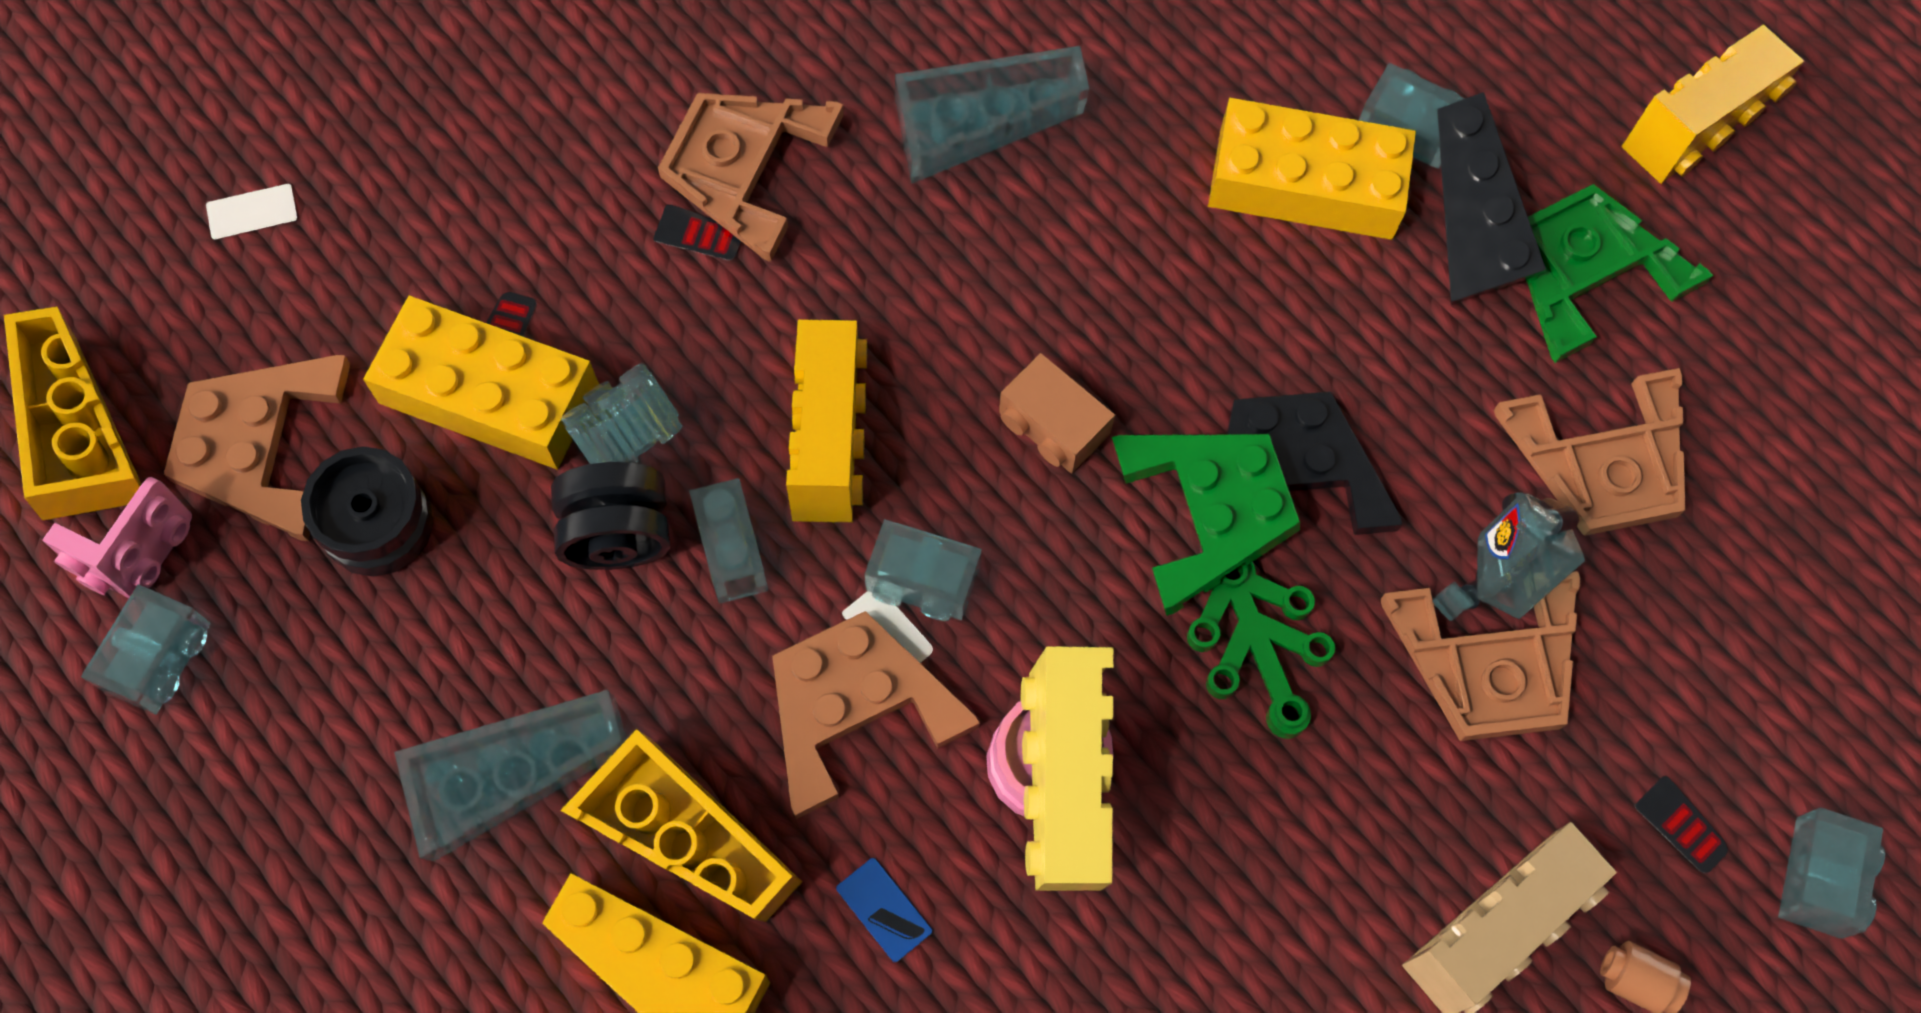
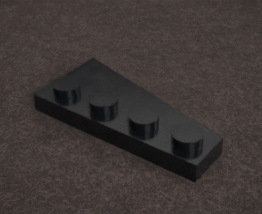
(1484, 214)

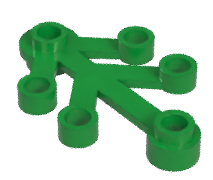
(1257, 633)

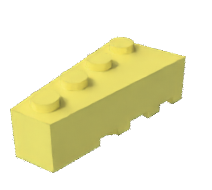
(1068, 769)

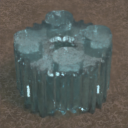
(623, 418)

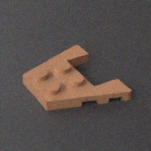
(725, 150)
(233, 432)
(1611, 475)
(1493, 679)
(844, 683)

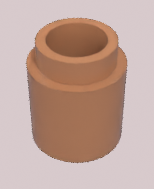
(1645, 978)

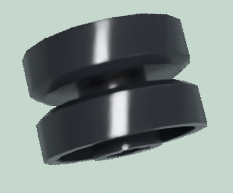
(367, 511)
(610, 516)

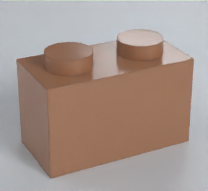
(1055, 414)

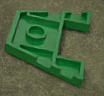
(1587, 244)
(1232, 497)

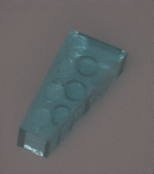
(985, 104)
(496, 770)

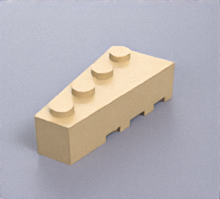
(1510, 922)

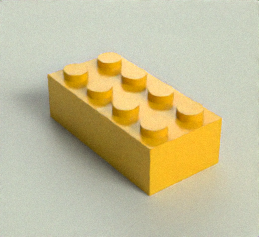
(1312, 168)
(479, 381)

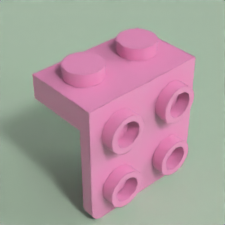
(133, 546)

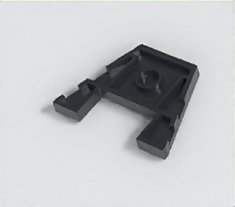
(1318, 453)

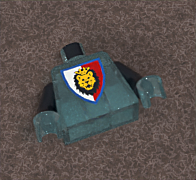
(1518, 557)

